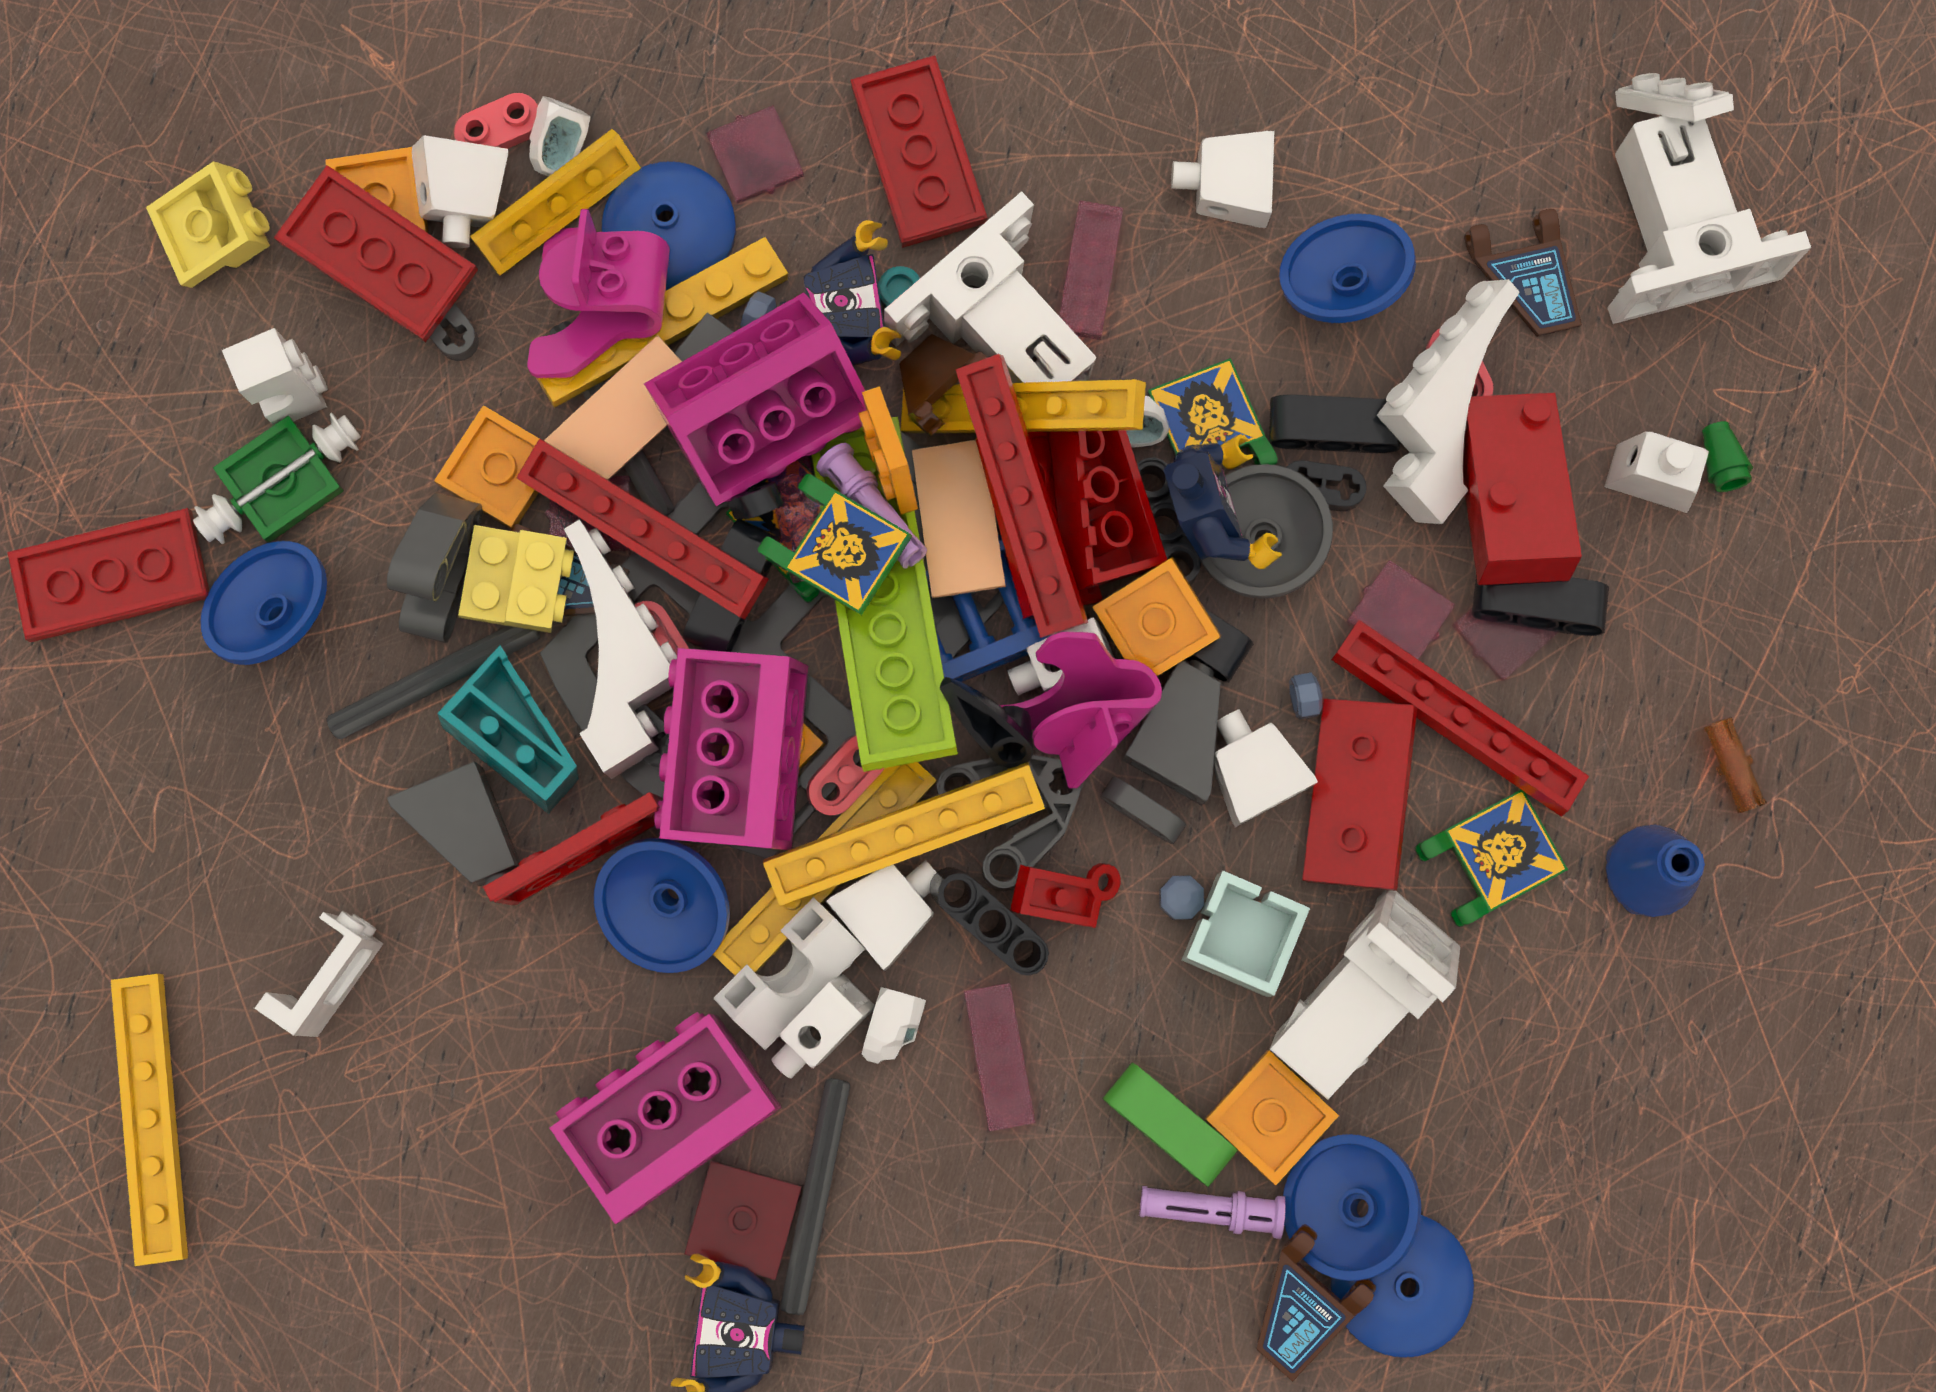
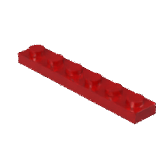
(1021, 495)
(642, 529)
(1461, 718)

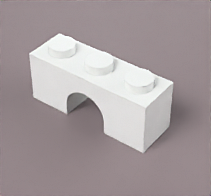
(276, 376)
(769, 1003)

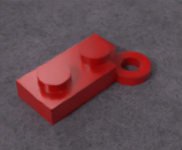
(1064, 895)

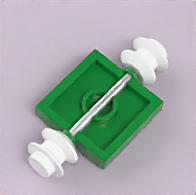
(277, 479)

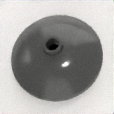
(1291, 509)

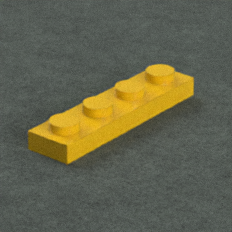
(555, 202)

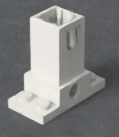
(1691, 223)
(1001, 314)
(1389, 968)

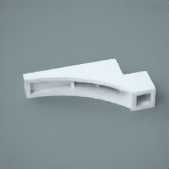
(1433, 404)
(630, 661)

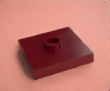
(743, 1219)

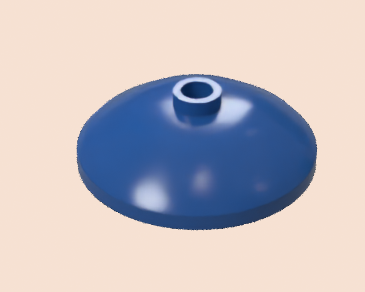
(701, 222)
(1347, 268)
(264, 603)
(648, 922)
(1325, 1196)
(1429, 1316)

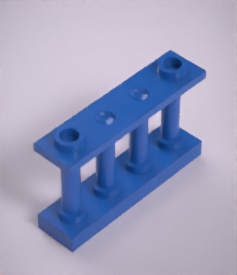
(985, 651)

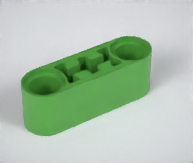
(1170, 1124)

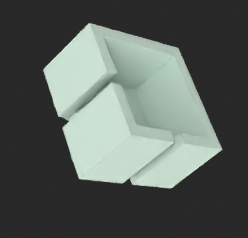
(1244, 937)

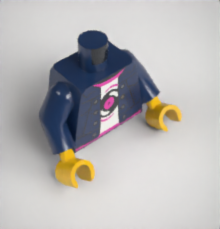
(848, 295)
(1206, 505)
(735, 1330)

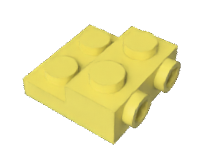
(209, 223)
(515, 578)

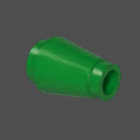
(1726, 461)

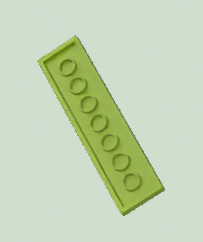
(894, 655)

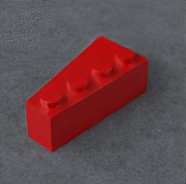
(1102, 507)

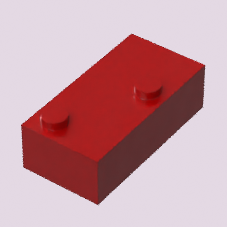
(1519, 490)

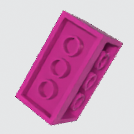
(760, 398)
(762, 756)
(660, 1148)

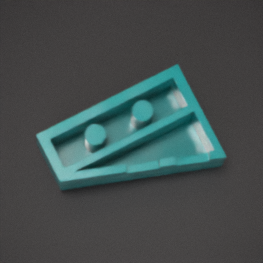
(509, 732)

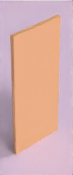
(618, 416)
(957, 520)

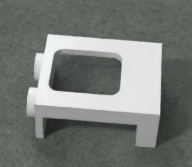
(332, 982)

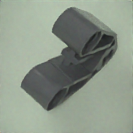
(433, 565)
(1035, 841)

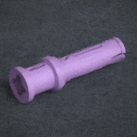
(862, 488)
(1235, 1211)

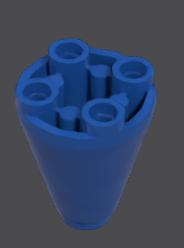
(1654, 870)

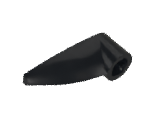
(998, 730)

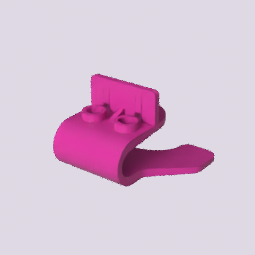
(612, 281)
(1090, 704)

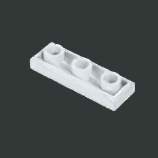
(1674, 98)

